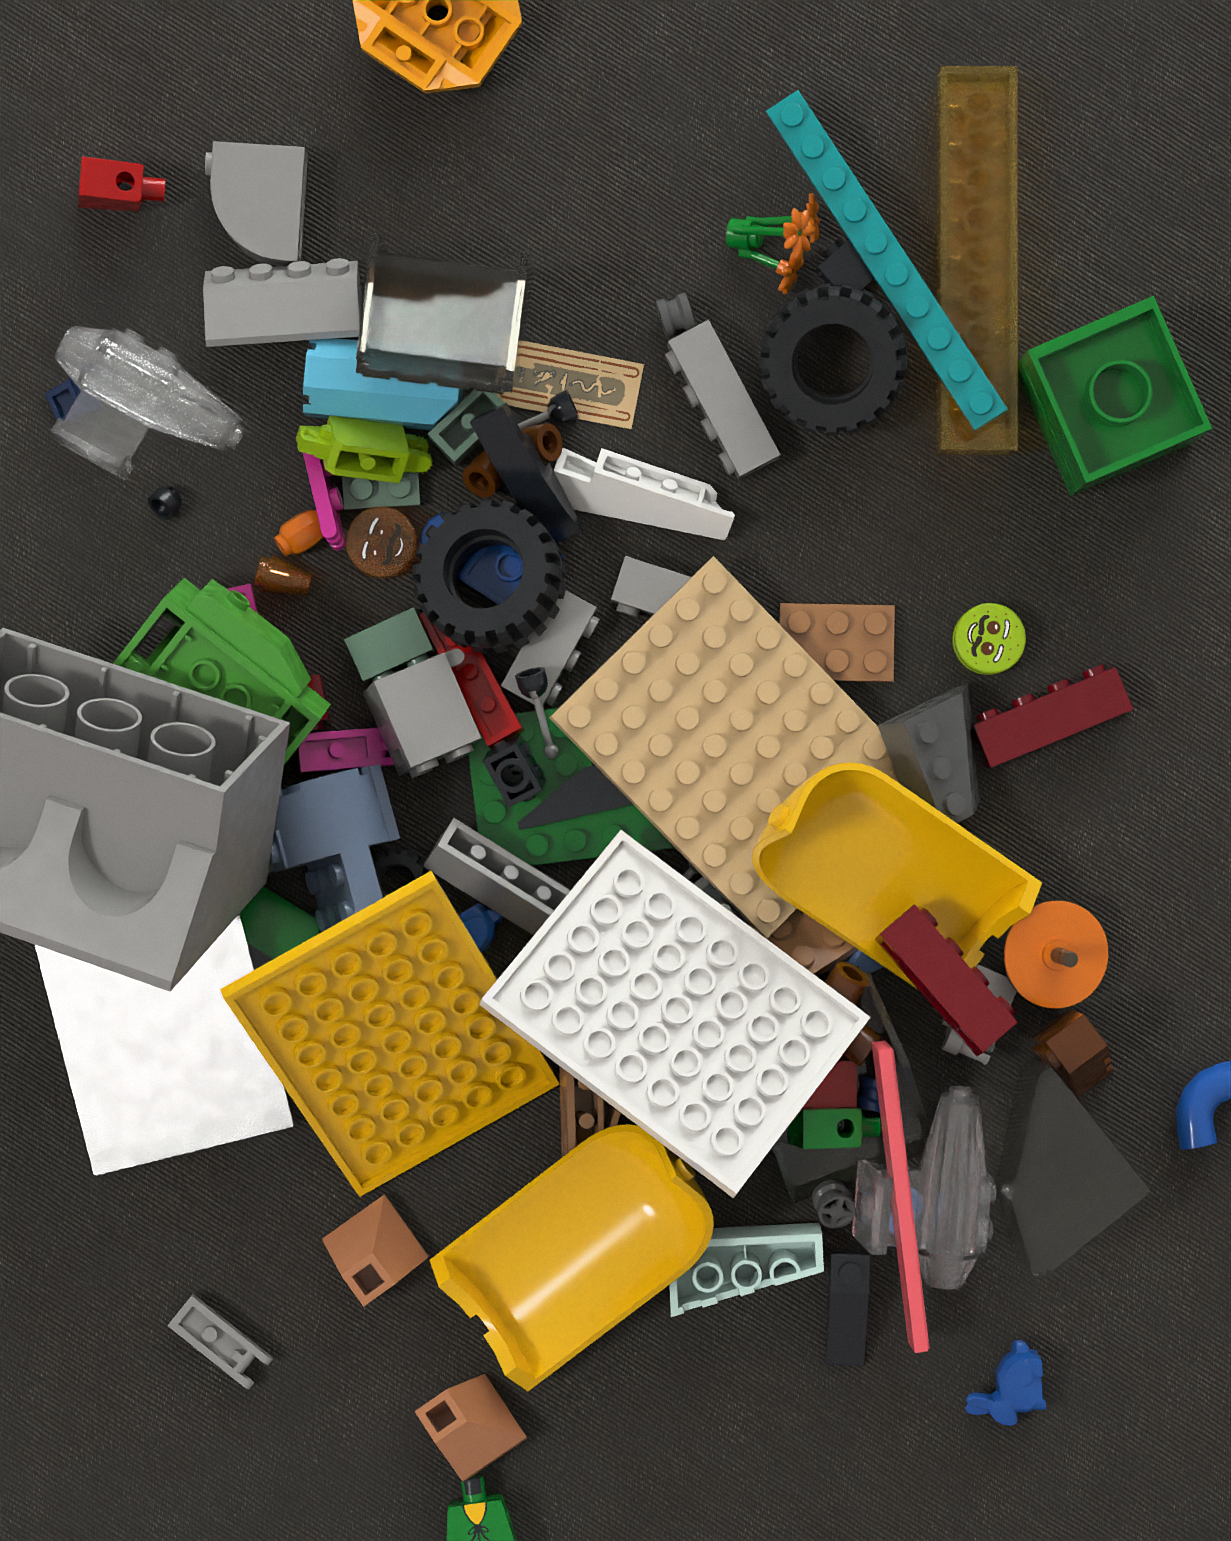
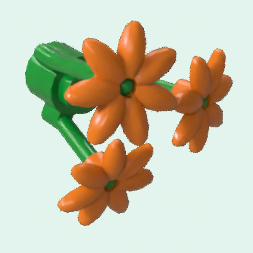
(749, 234)

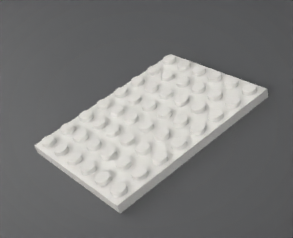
(675, 1012)

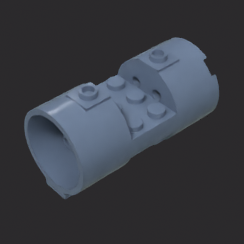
(330, 830)

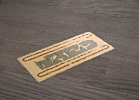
(600, 386)

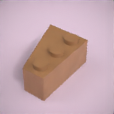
(582, 1112)

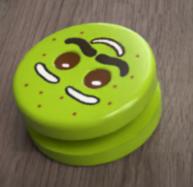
(989, 639)

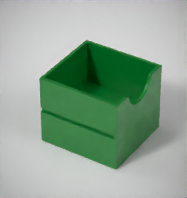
(1112, 395)

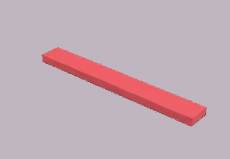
(901, 1196)

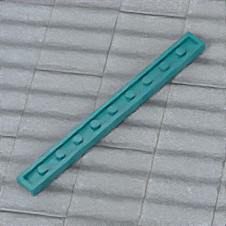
(886, 261)

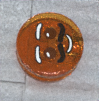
(381, 542)

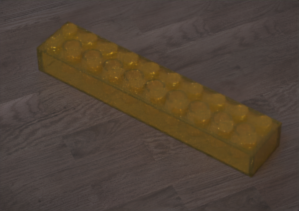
(978, 243)

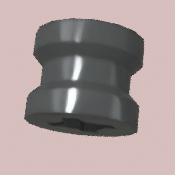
(675, 314)
(841, 1207)

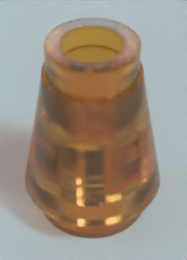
(281, 577)

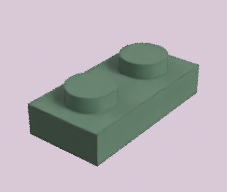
(366, 494)

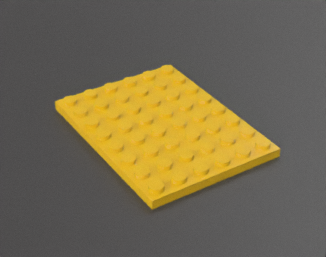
(388, 1036)

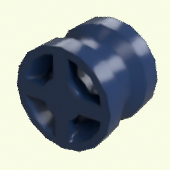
(869, 1095)

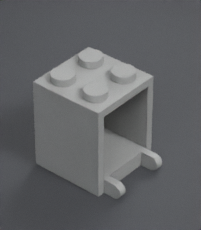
(423, 715)

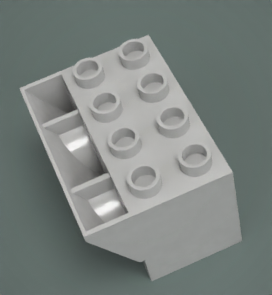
(128, 811)

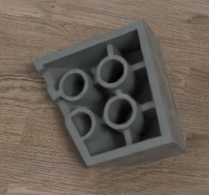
(936, 752)

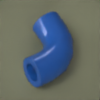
(1198, 1104)

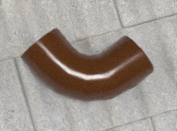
(482, 476)
(851, 984)

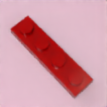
(479, 688)

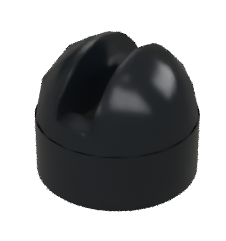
(165, 502)

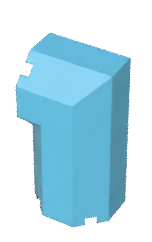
(341, 392)

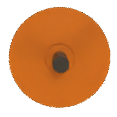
(1056, 954)

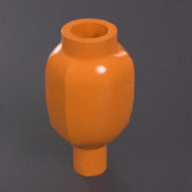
(299, 533)

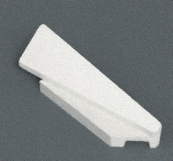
(641, 494)

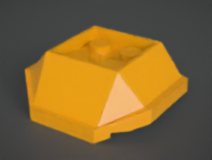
(439, 53)

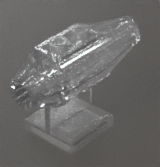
(127, 393)
(947, 1193)

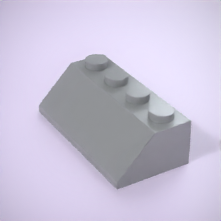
(282, 303)

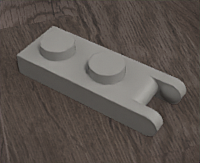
(217, 1339)

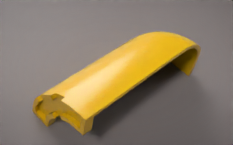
(867, 849)
(577, 1250)

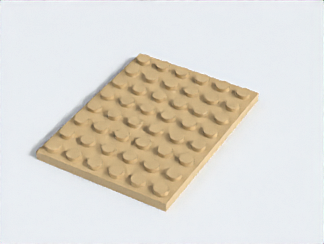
(713, 727)

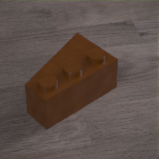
(1074, 1050)

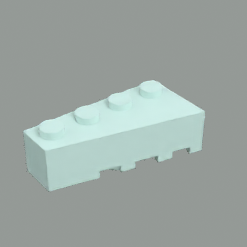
(748, 1260)

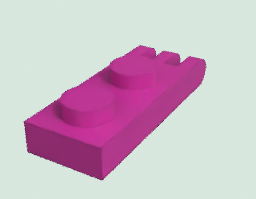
(327, 501)
(342, 750)

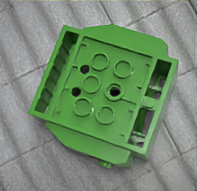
(228, 655)

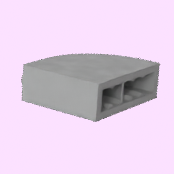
(260, 197)

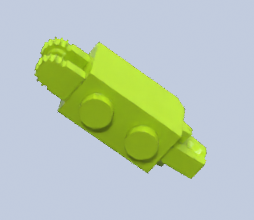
(365, 449)

